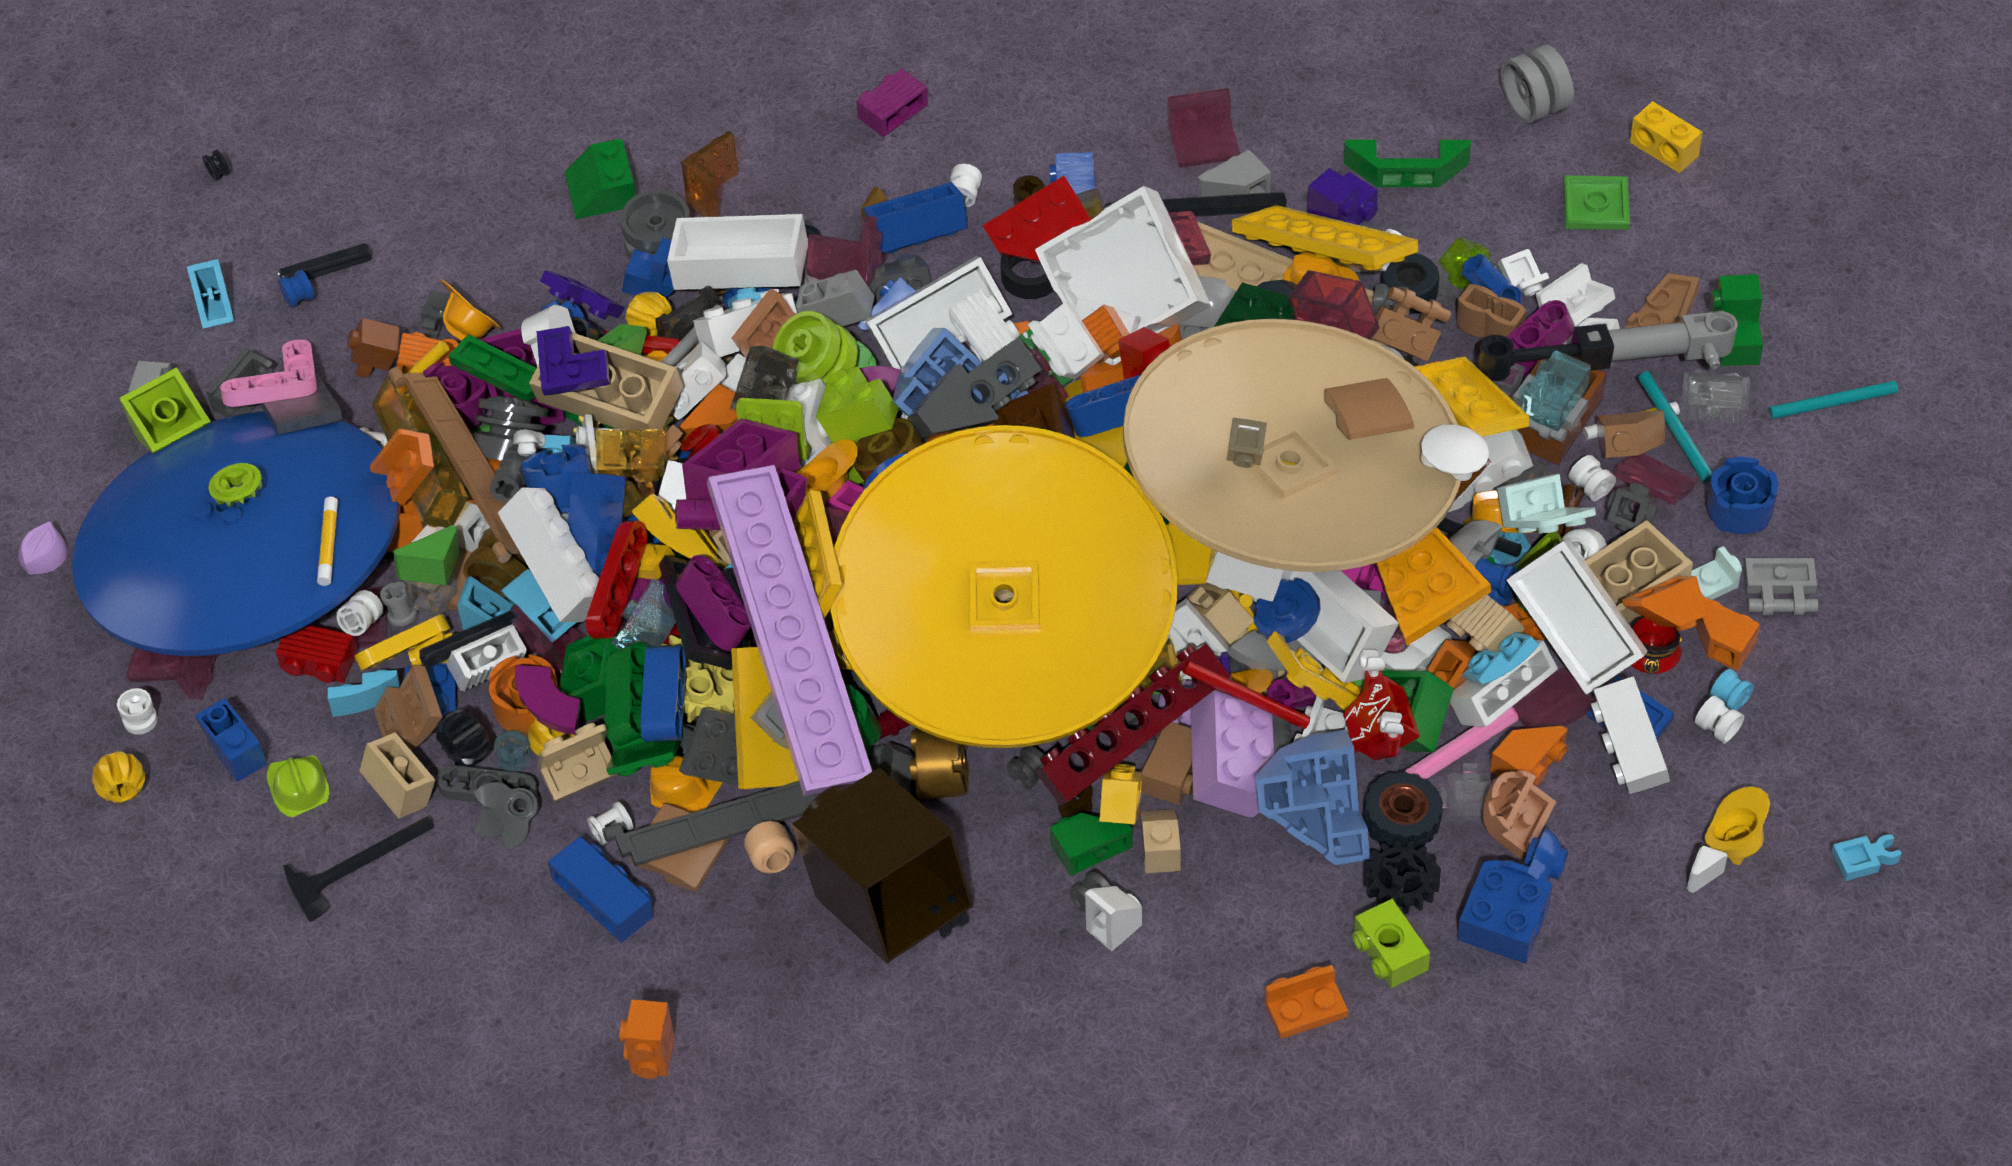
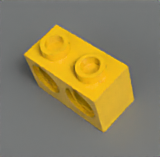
(1666, 137)
(1121, 795)

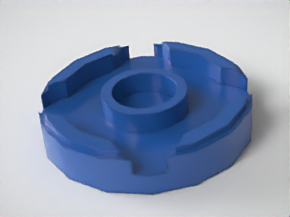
(1291, 612)

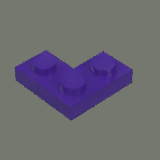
(576, 292)
(565, 371)

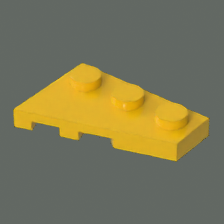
(1308, 672)

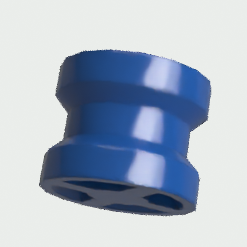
(296, 288)

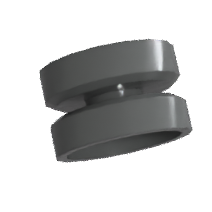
(650, 218)

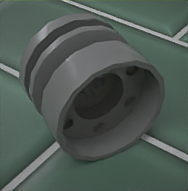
(507, 418)

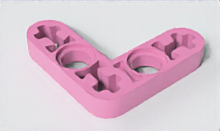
(294, 382)

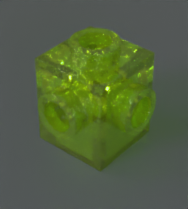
(1457, 255)

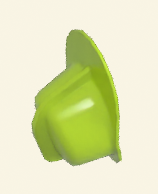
(297, 785)

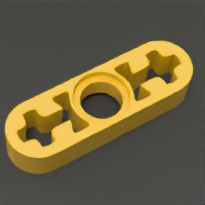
(403, 641)

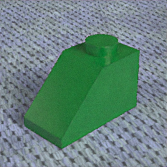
(1087, 841)

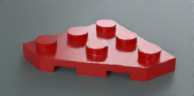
(1037, 220)

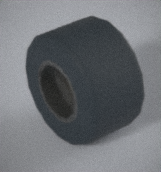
(1416, 273)

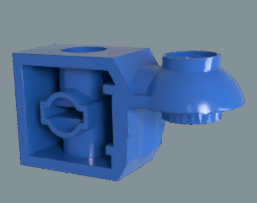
(1512, 900)

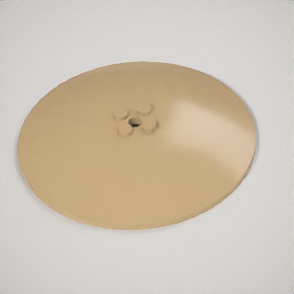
(1344, 496)

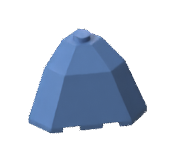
(927, 365)
(1315, 796)

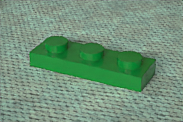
(494, 367)

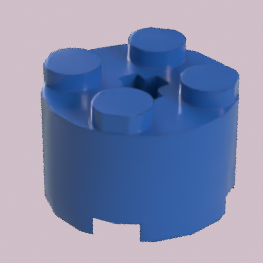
(555, 472)
(1742, 496)

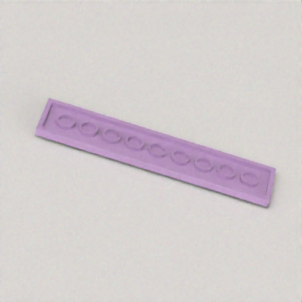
(789, 629)

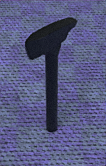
(307, 889)

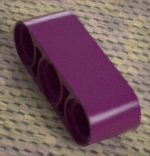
(1541, 328)
(713, 602)

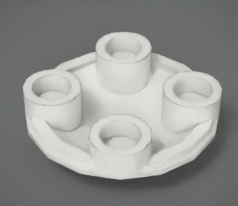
(1454, 450)

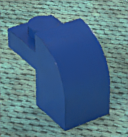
(649, 272)

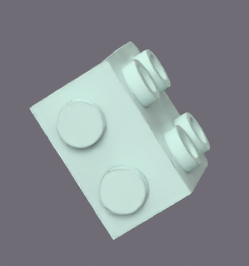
(1538, 506)

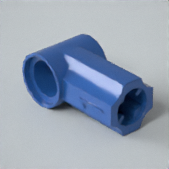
(1481, 272)

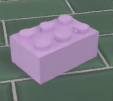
(1228, 750)

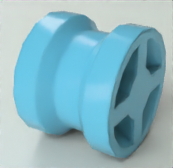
(1732, 689)

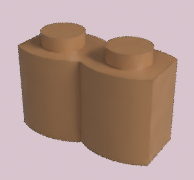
(1486, 314)

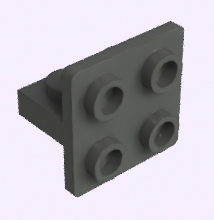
(710, 747)

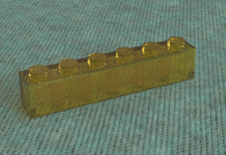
(441, 493)

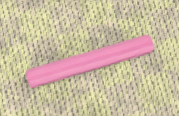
(1462, 745)

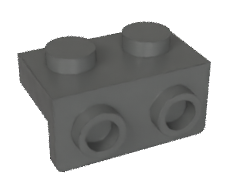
(908, 267)

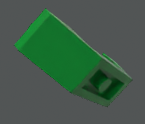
(1407, 172)

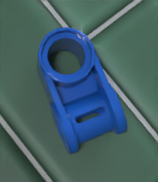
(1497, 576)

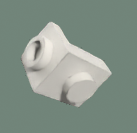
(1523, 272)

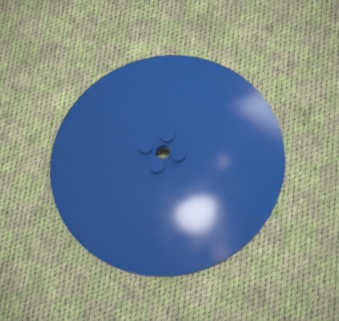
(190, 580)

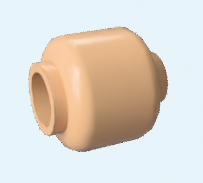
(769, 847)

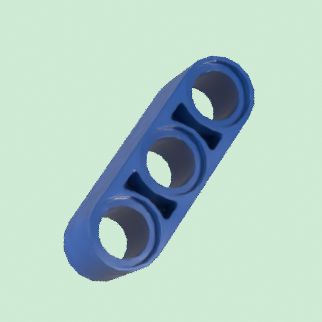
(1100, 408)
(663, 693)

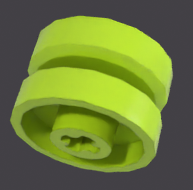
(817, 344)

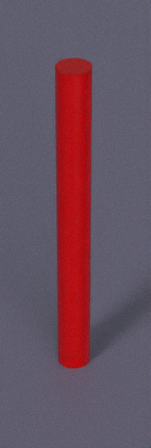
(1246, 694)

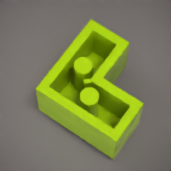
(855, 407)

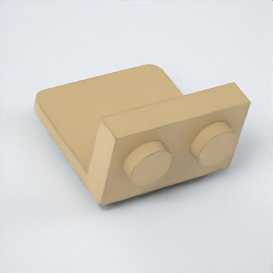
(575, 762)

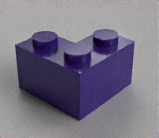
(1342, 197)

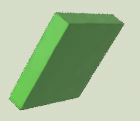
(1596, 202)

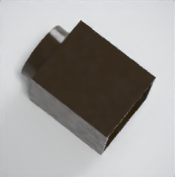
(881, 863)

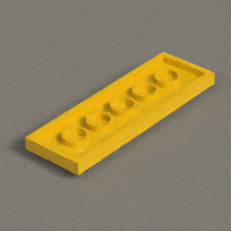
(1325, 237)

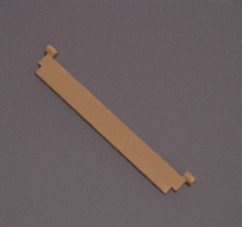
(461, 450)

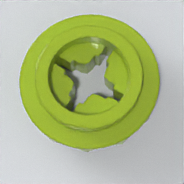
(235, 474)

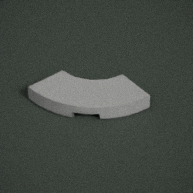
(1257, 654)

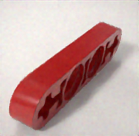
(604, 612)

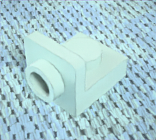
(1718, 575)

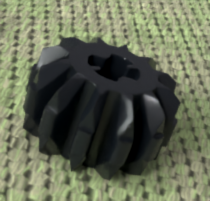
(463, 738)

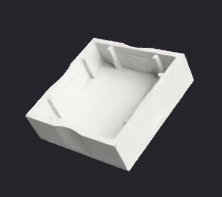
(1127, 261)

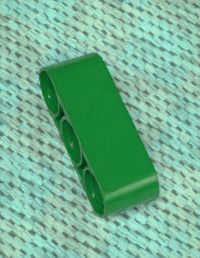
(624, 693)

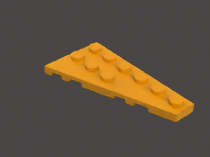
(1430, 585)

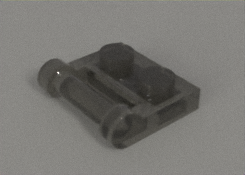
(680, 321)

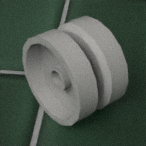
(1537, 83)

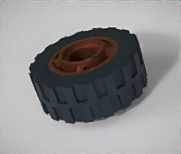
(1407, 794)

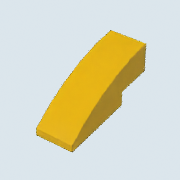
(660, 521)

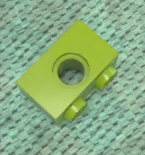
(1389, 926)

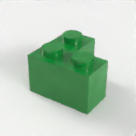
(1743, 299)

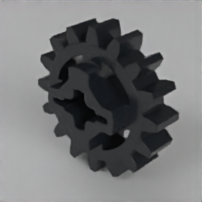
(1405, 873)

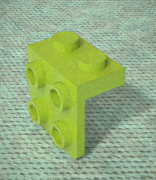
(779, 414)

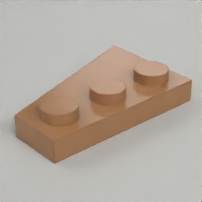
(1667, 302)

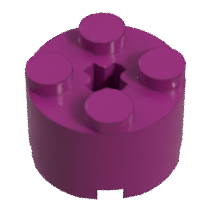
(462, 390)

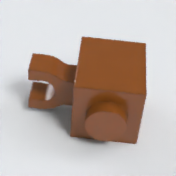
(373, 346)

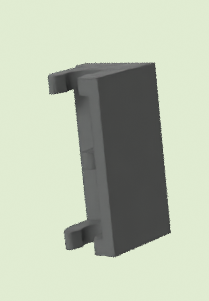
(244, 365)

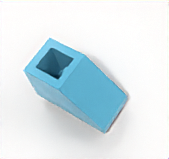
(532, 601)

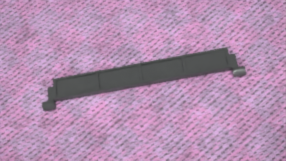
(715, 822)

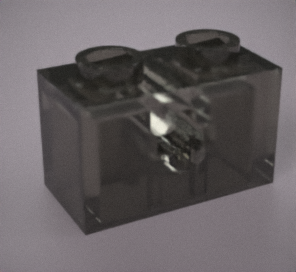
(765, 375)

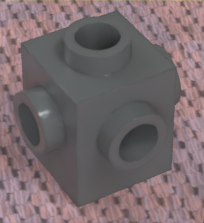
(1621, 511)

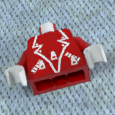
(1381, 715)

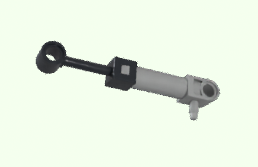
(1695, 337)

